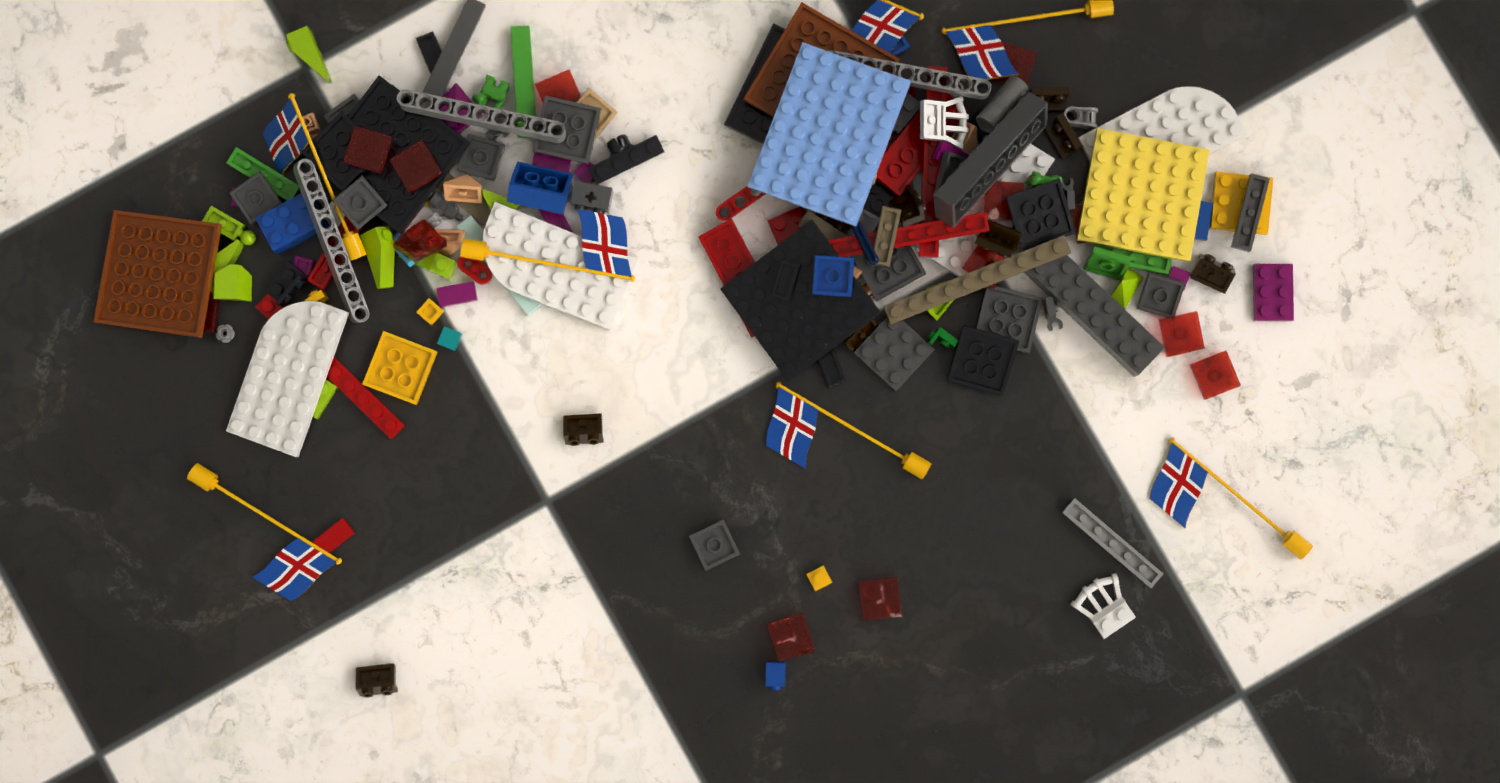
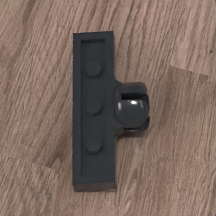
(625, 157)

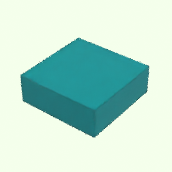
(449, 338)

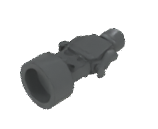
(449, 210)

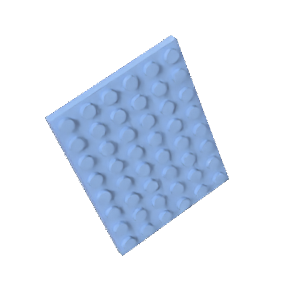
(829, 134)

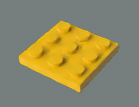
(1227, 202)
(400, 368)

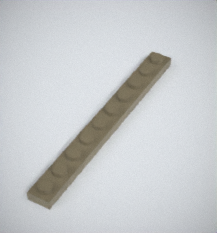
(977, 279)

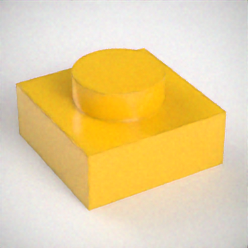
(318, 296)
(430, 311)
(819, 578)

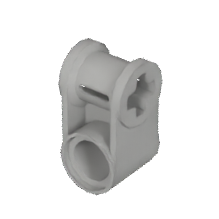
(1083, 117)

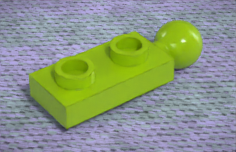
(230, 227)

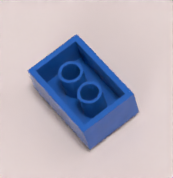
(539, 187)
(288, 224)

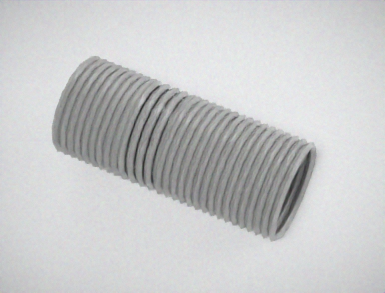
(1001, 103)

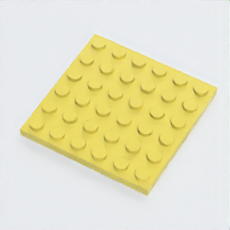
(1143, 195)

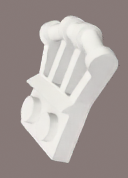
(933, 121)
(1113, 615)

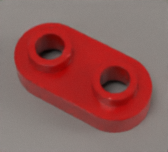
(475, 270)

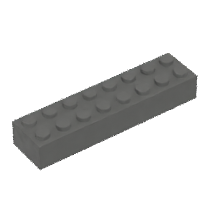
(990, 159)
(1097, 313)

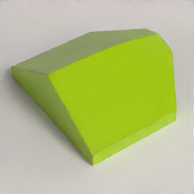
(232, 284)

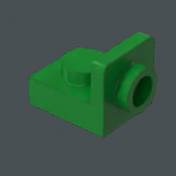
(946, 339)

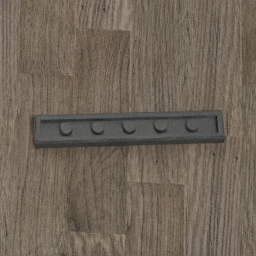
(454, 48)

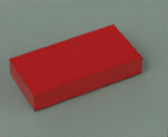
(335, 536)

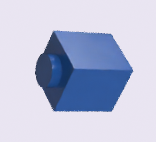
(775, 675)

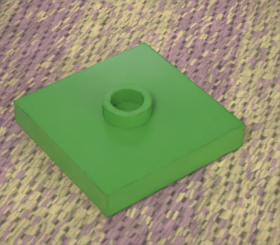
(1107, 263)

